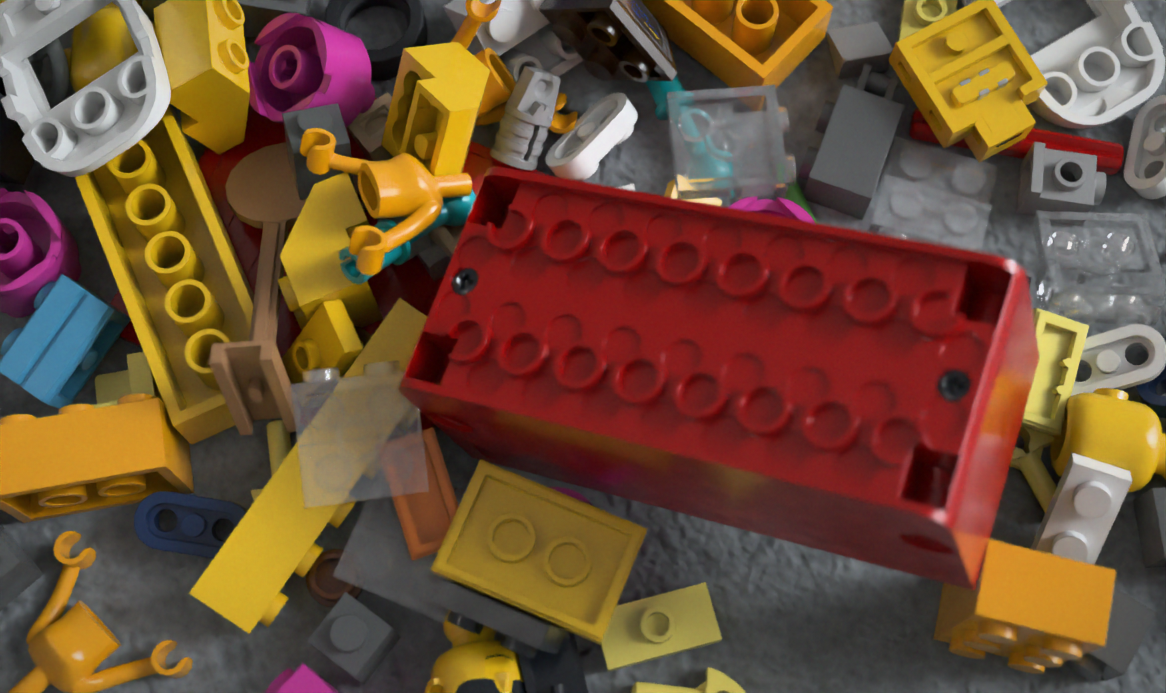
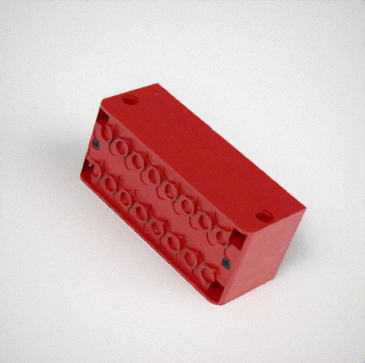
(734, 367)

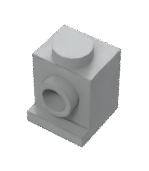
(1046, 183)

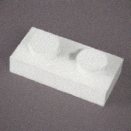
(1082, 509)

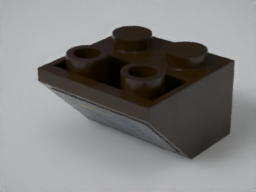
(614, 38)

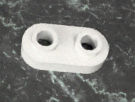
(593, 136)
(1147, 151)
(1107, 360)

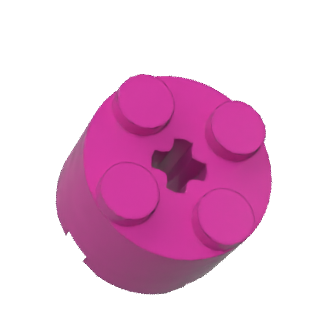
(308, 67)
(32, 250)

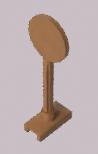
(252, 371)

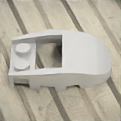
(1098, 67)
(100, 117)

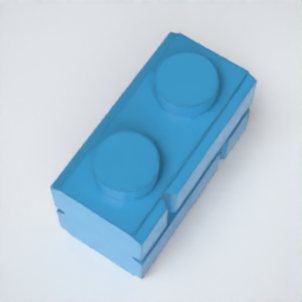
(61, 341)

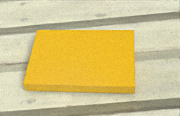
(539, 551)

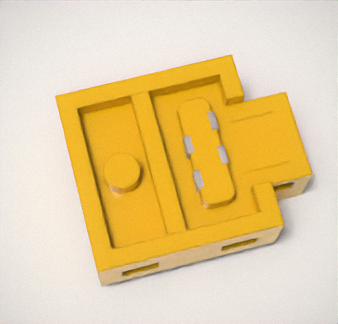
(971, 79)

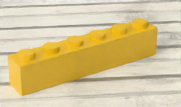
(277, 529)

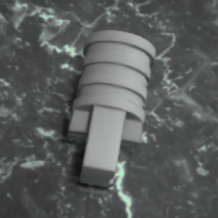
(526, 119)

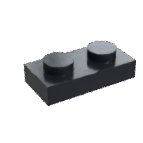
(521, 631)

